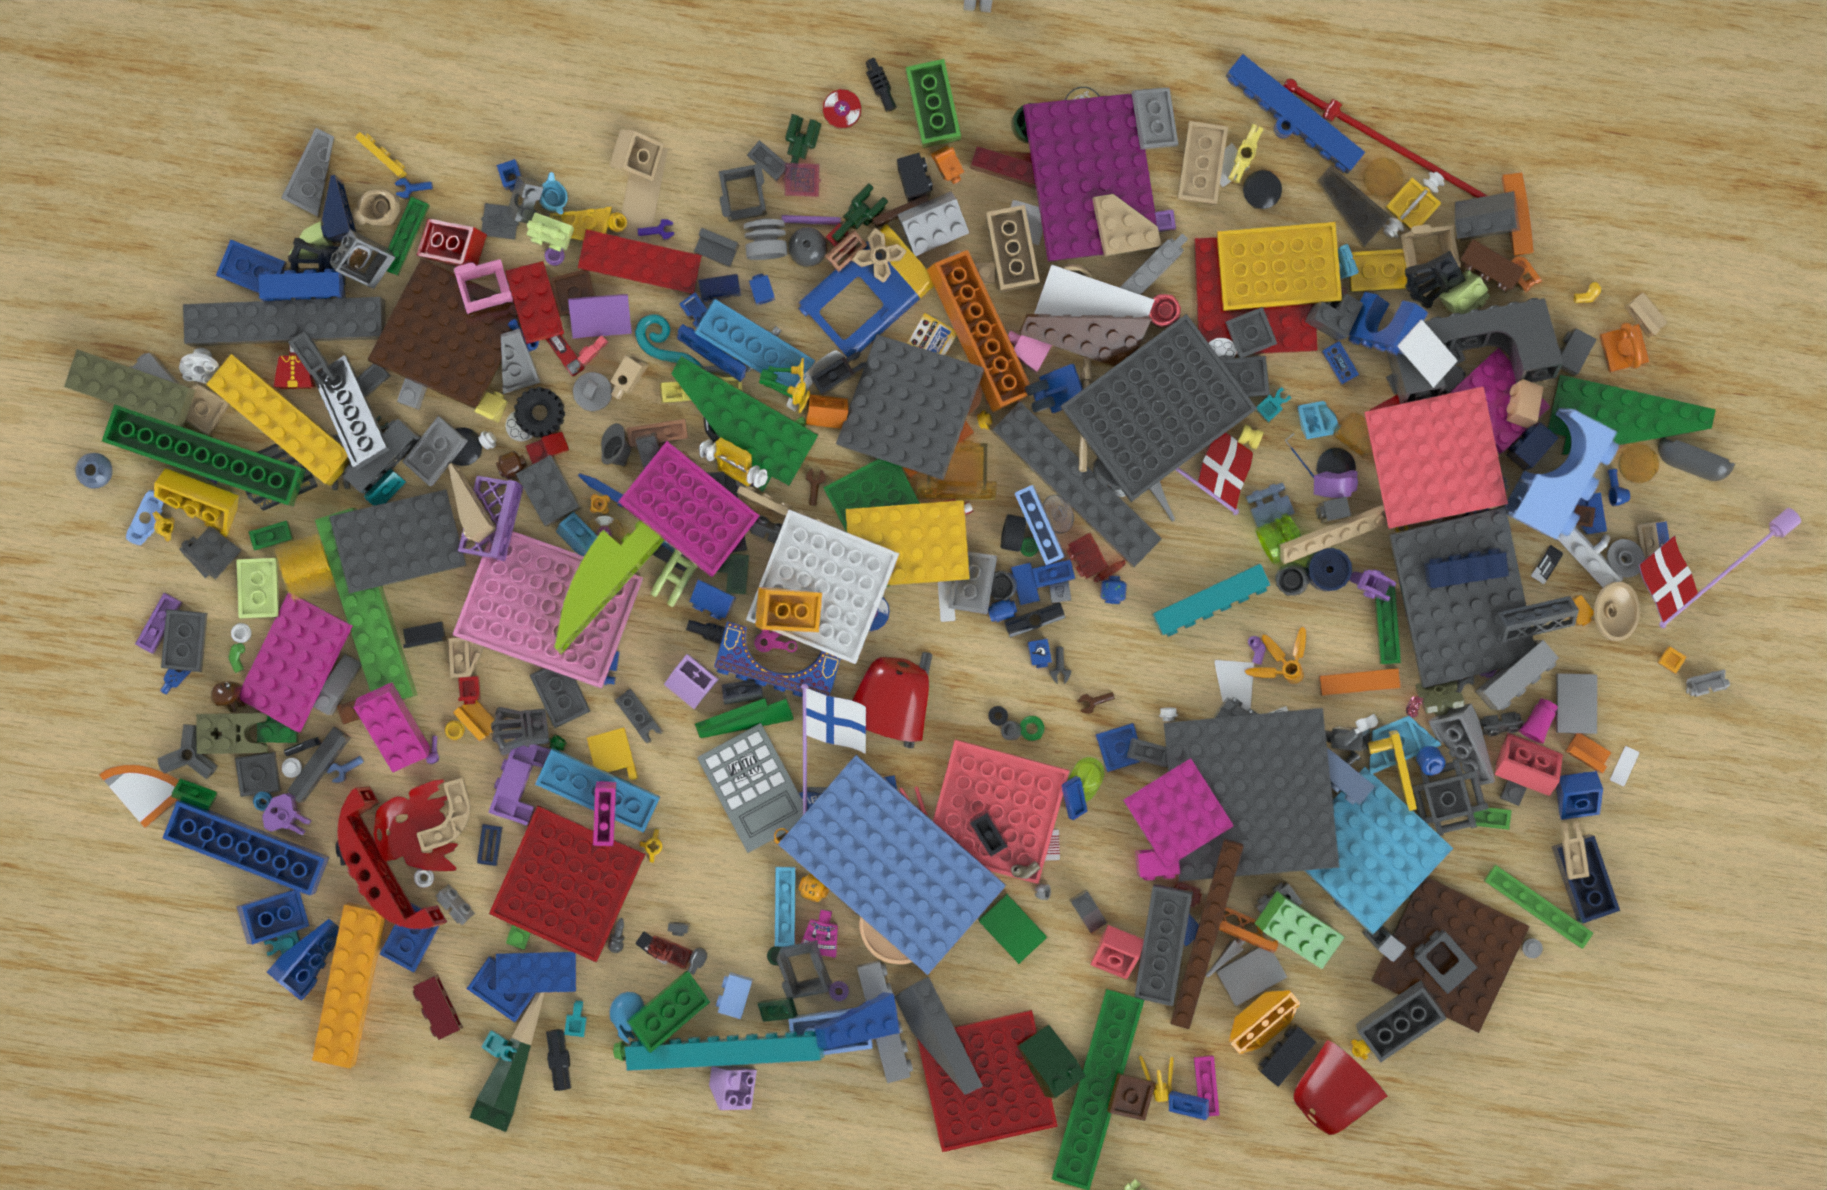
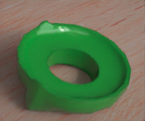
(1032, 720)

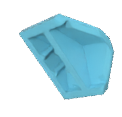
(1317, 420)

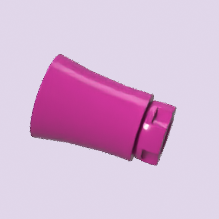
(1539, 721)

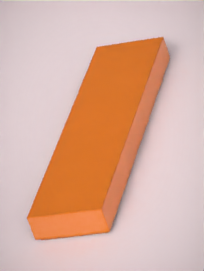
(1359, 681)

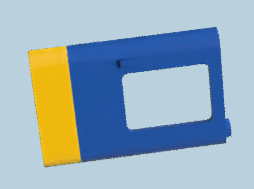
(900, 291)

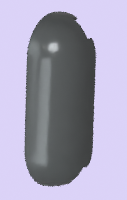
(1694, 460)

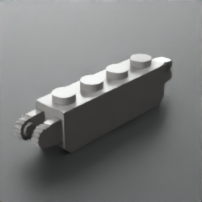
(1155, 265)

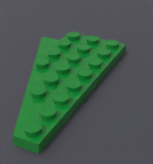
(1627, 412)

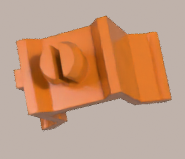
(948, 164)

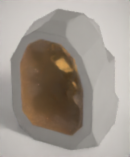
(358, 256)

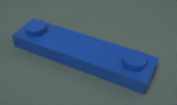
(712, 353)

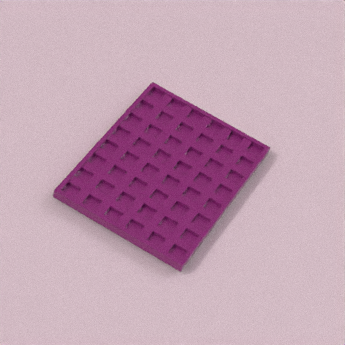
(1084, 153)

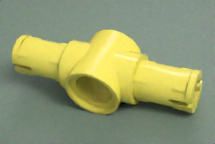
(1249, 144)

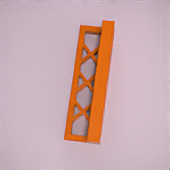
(1244, 935)

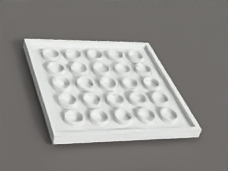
(842, 568)

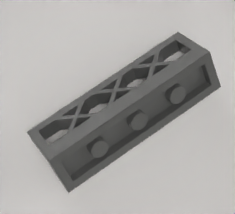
(1537, 615)
(318, 764)

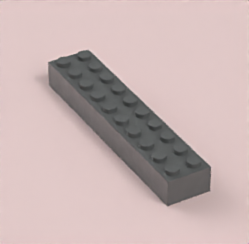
(283, 320)
(1087, 496)

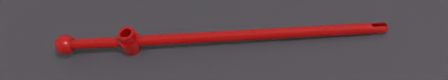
(1333, 111)

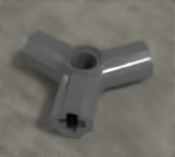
(177, 758)

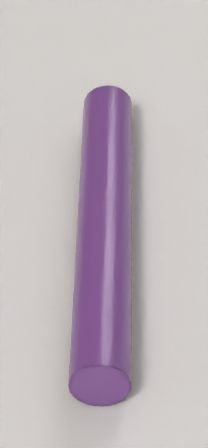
(811, 219)

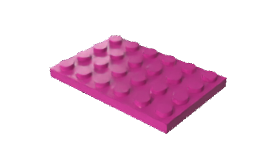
(688, 509)
(294, 662)

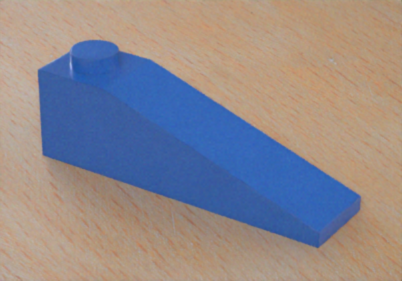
(301, 964)

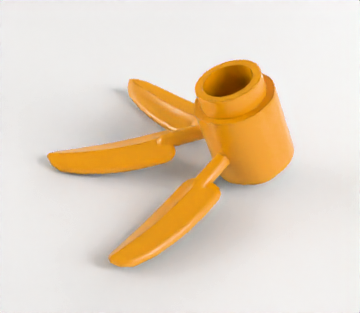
(1289, 666)

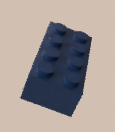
(1592, 895)

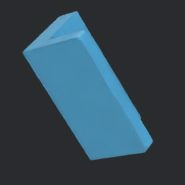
(576, 534)

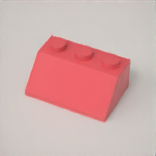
(1529, 764)

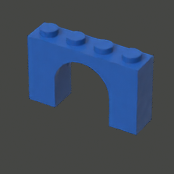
(1369, 317)

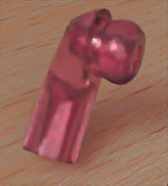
(1413, 706)

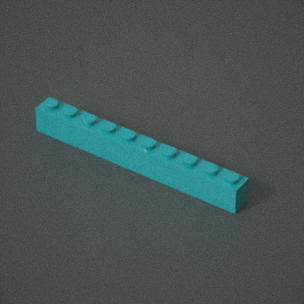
(725, 1051)

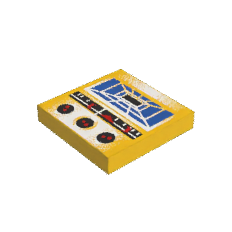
(932, 335)

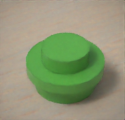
(619, 1050)

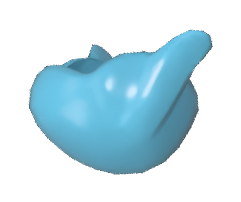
(553, 195)

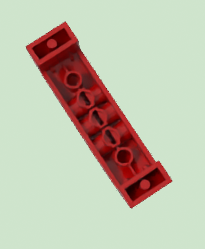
(372, 872)

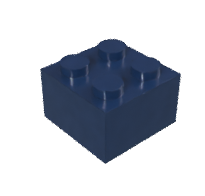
(1531, 446)

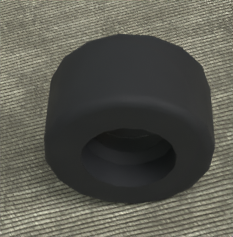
(1013, 533)

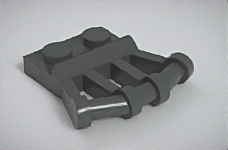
(532, 731)

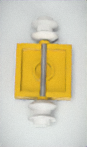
(1413, 204)
(733, 461)

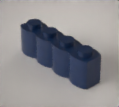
(1466, 569)

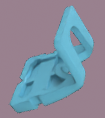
(1346, 263)

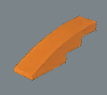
(1520, 240)

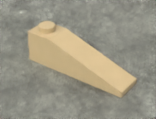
(471, 512)

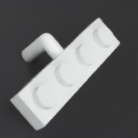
(1590, 556)

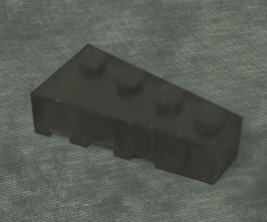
(1354, 207)

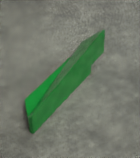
(746, 718)

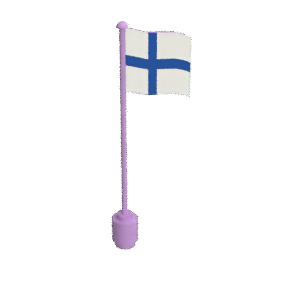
(833, 722)

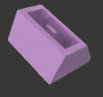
(691, 681)

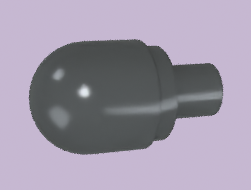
(697, 959)

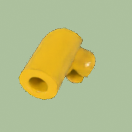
(1588, 297)

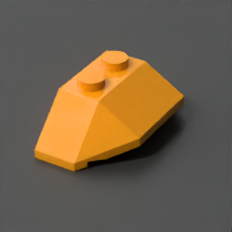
(1263, 1020)

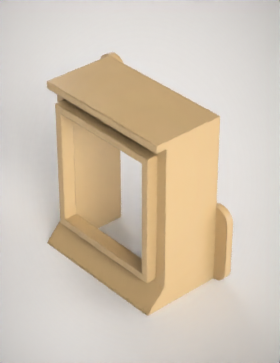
(1446, 240)

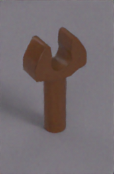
(814, 486)
(1095, 701)

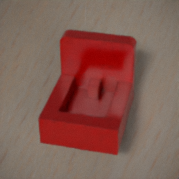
(469, 689)

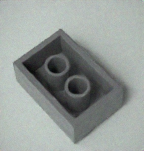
(548, 490)

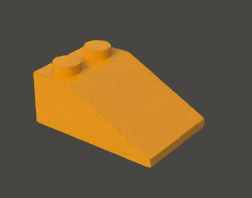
(788, 610)

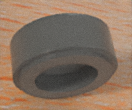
(1011, 730)

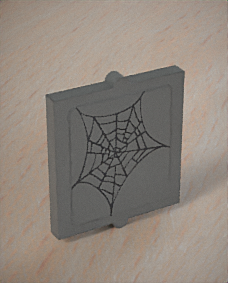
(498, 222)

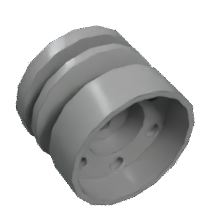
(765, 236)

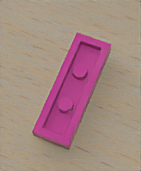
(1206, 1082)

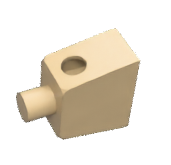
(633, 369)

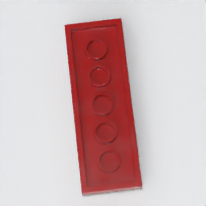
(639, 261)

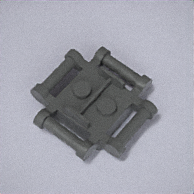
(1450, 798)

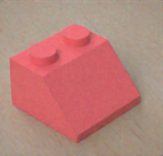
(1117, 952)

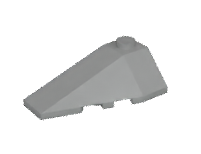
(1464, 738)

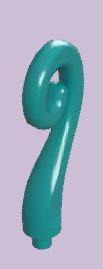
(648, 348)

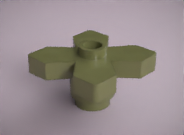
(1440, 698)

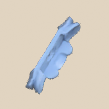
(139, 531)

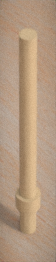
(1086, 378)

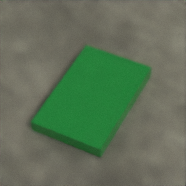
(1012, 928)

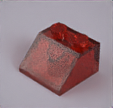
(1087, 556)

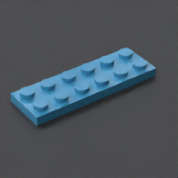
(750, 342)
(577, 782)

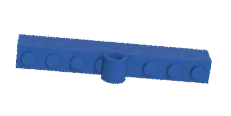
(1295, 114)

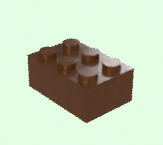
(1491, 266)

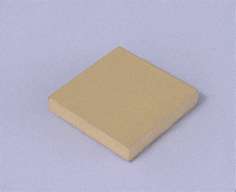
(206, 409)

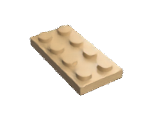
(1202, 163)

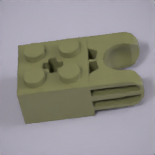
(235, 733)

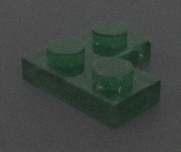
(737, 569)

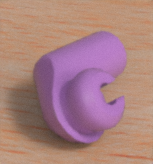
(1258, 647)

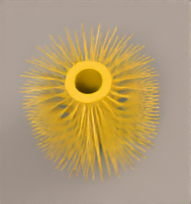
(304, 567)

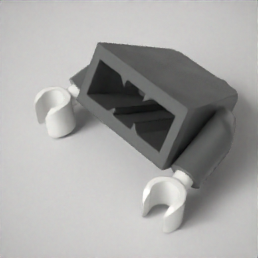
(1352, 737)

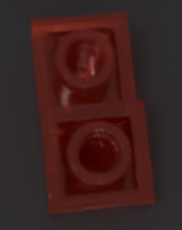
(669, 951)

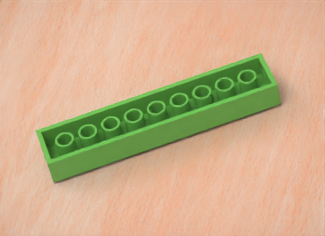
(372, 624)

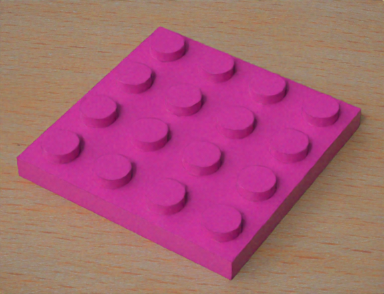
(1497, 378)
(1178, 813)

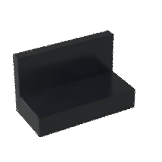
(424, 635)

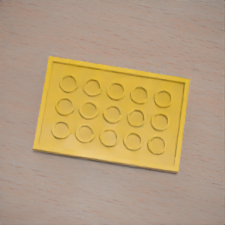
(1279, 266)
(925, 535)

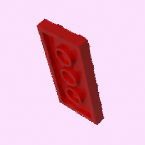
(534, 302)

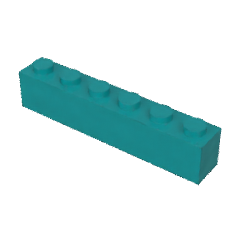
(1211, 599)

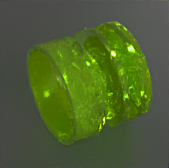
(1272, 538)

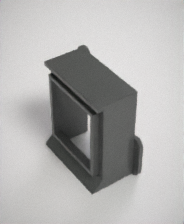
(740, 173)
(804, 988)

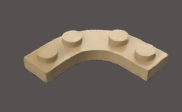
(455, 822)

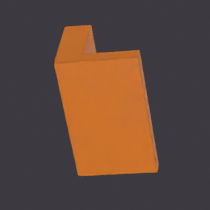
(827, 411)
(1588, 752)

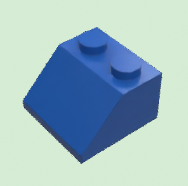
(712, 599)
(1579, 795)

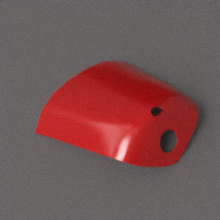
(894, 701)
(1336, 1090)

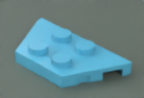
(1412, 738)

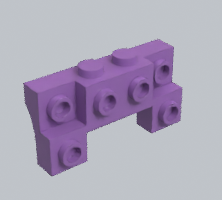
(513, 782)

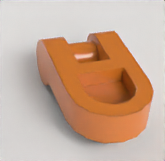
(1535, 279)

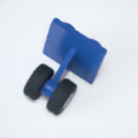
(1054, 389)

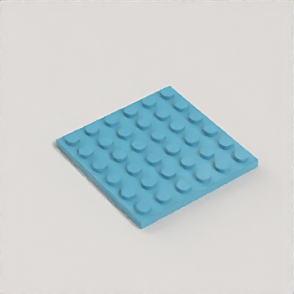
(1380, 855)

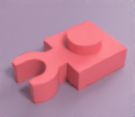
(589, 353)

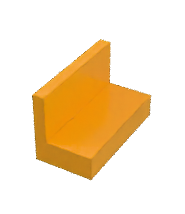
(476, 719)

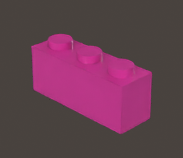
(604, 813)

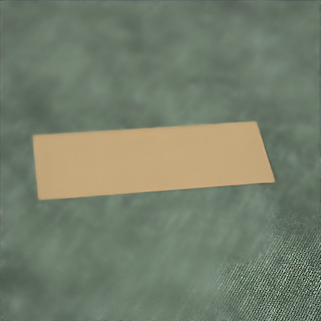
(641, 202)

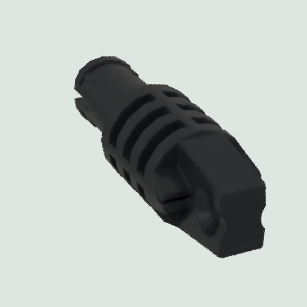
(880, 84)
(709, 631)

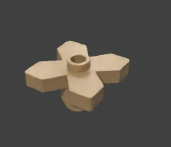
(877, 244)

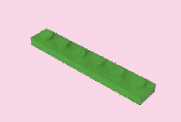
(1538, 906)

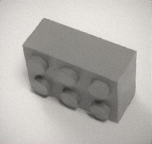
(933, 223)

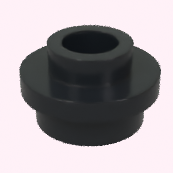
(998, 709)

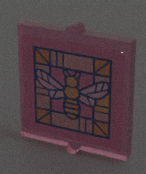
(801, 179)

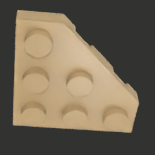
(1123, 227)

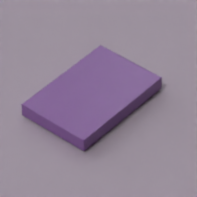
(600, 316)

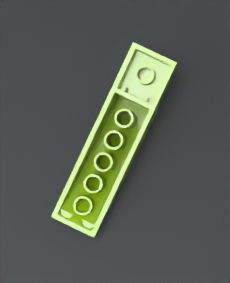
(601, 577)

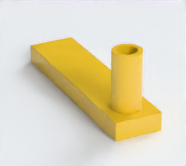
(1394, 743)

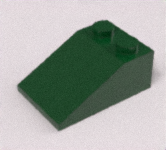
(1051, 1062)

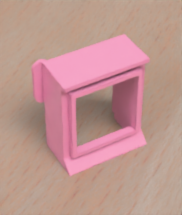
(470, 271)

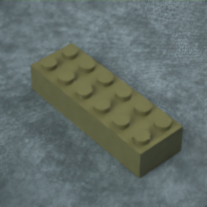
(129, 388)

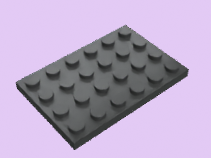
(397, 541)

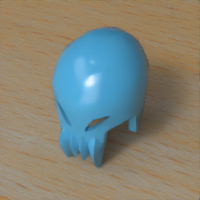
(622, 1009)

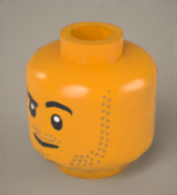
(812, 888)

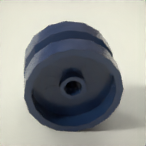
(1340, 566)

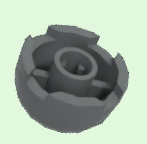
(801, 240)

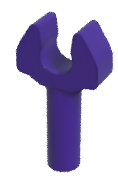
(657, 230)

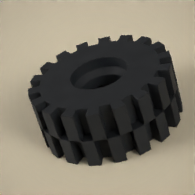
(524, 410)

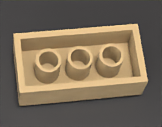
(1012, 248)

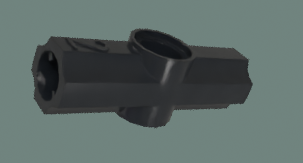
(1022, 624)
(558, 1059)

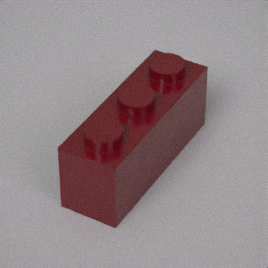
(437, 1007)

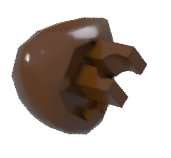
(227, 694)

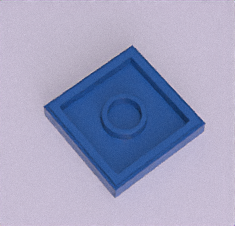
(1115, 746)

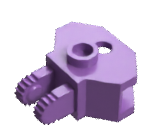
(1372, 583)
(285, 816)

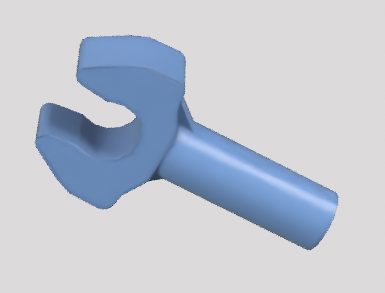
(345, 768)

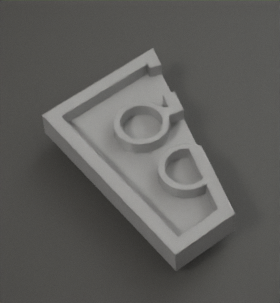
(517, 363)

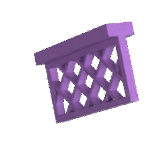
(505, 517)

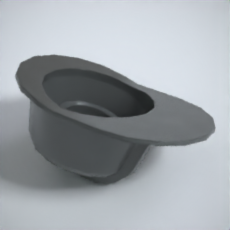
(614, 446)

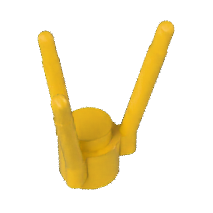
(1161, 1091)

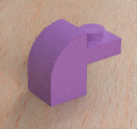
(1335, 485)

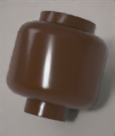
(510, 464)

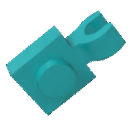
(576, 1023)

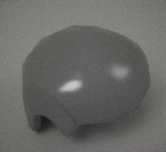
(1003, 585)

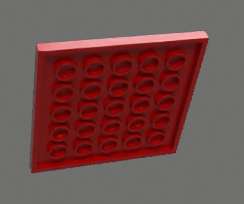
(1285, 321)
(566, 885)
(1010, 1096)

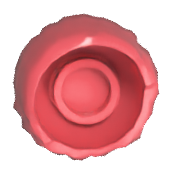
(1165, 310)

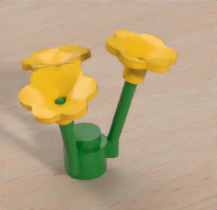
(768, 378)

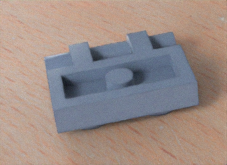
(1268, 512)

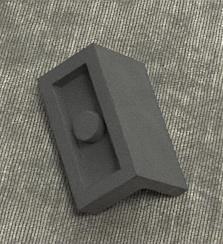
(716, 247)

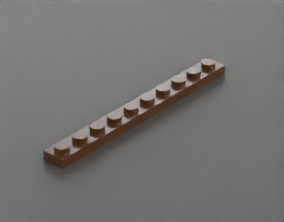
(1206, 933)

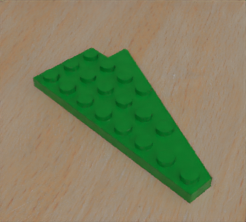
(768, 435)

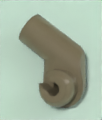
(1025, 871)

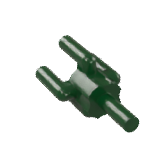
(800, 142)
(859, 212)

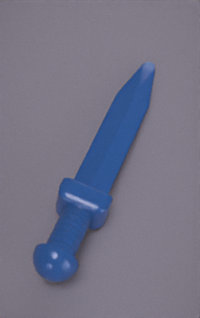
(602, 488)

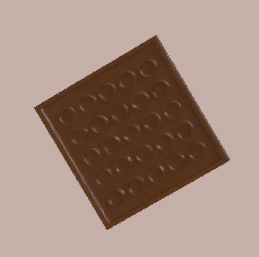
(438, 342)
(1480, 932)

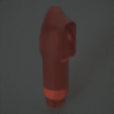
(1115, 567)

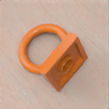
(1624, 348)

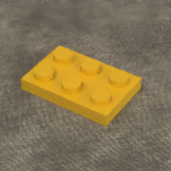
(1379, 271)

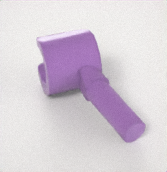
(433, 757)

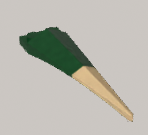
(501, 1091)

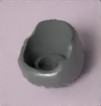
(1292, 579)

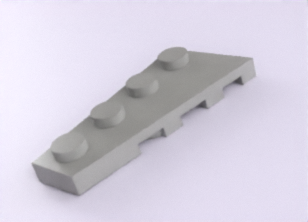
(309, 177)

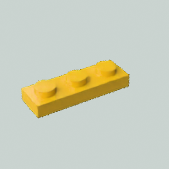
(382, 154)

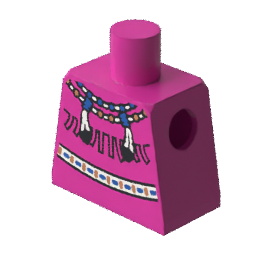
(824, 932)

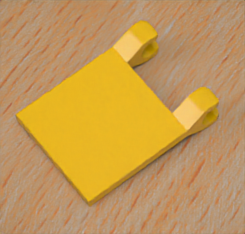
(612, 752)

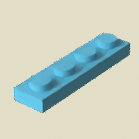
(785, 906)

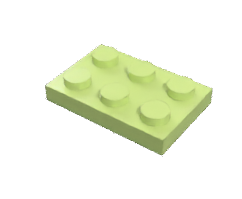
(258, 588)

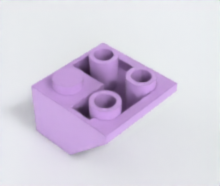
(732, 1087)

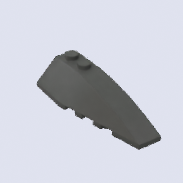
(936, 1033)

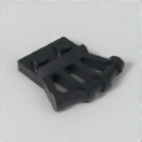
(323, 258)
(1446, 275)

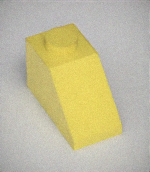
(492, 406)

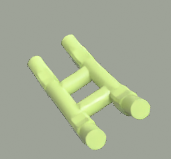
(667, 574)

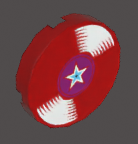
(842, 109)

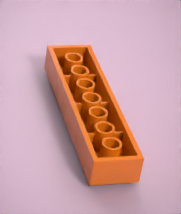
(979, 329)

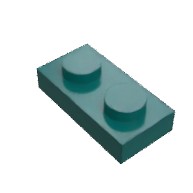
(385, 488)

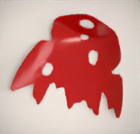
(403, 838)

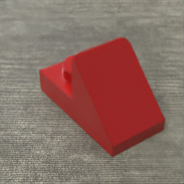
(548, 445)

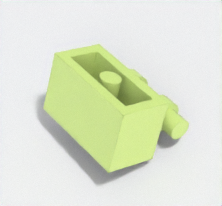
(549, 231)
(1466, 295)

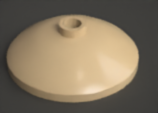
(1617, 611)

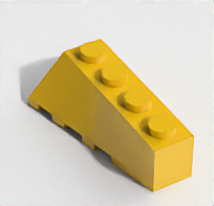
(197, 499)

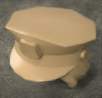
(377, 208)

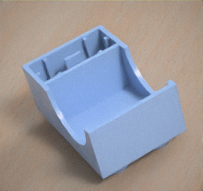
(1549, 498)

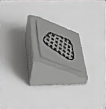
(1060, 592)

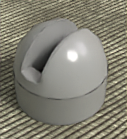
(1043, 891)

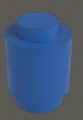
(1002, 610)

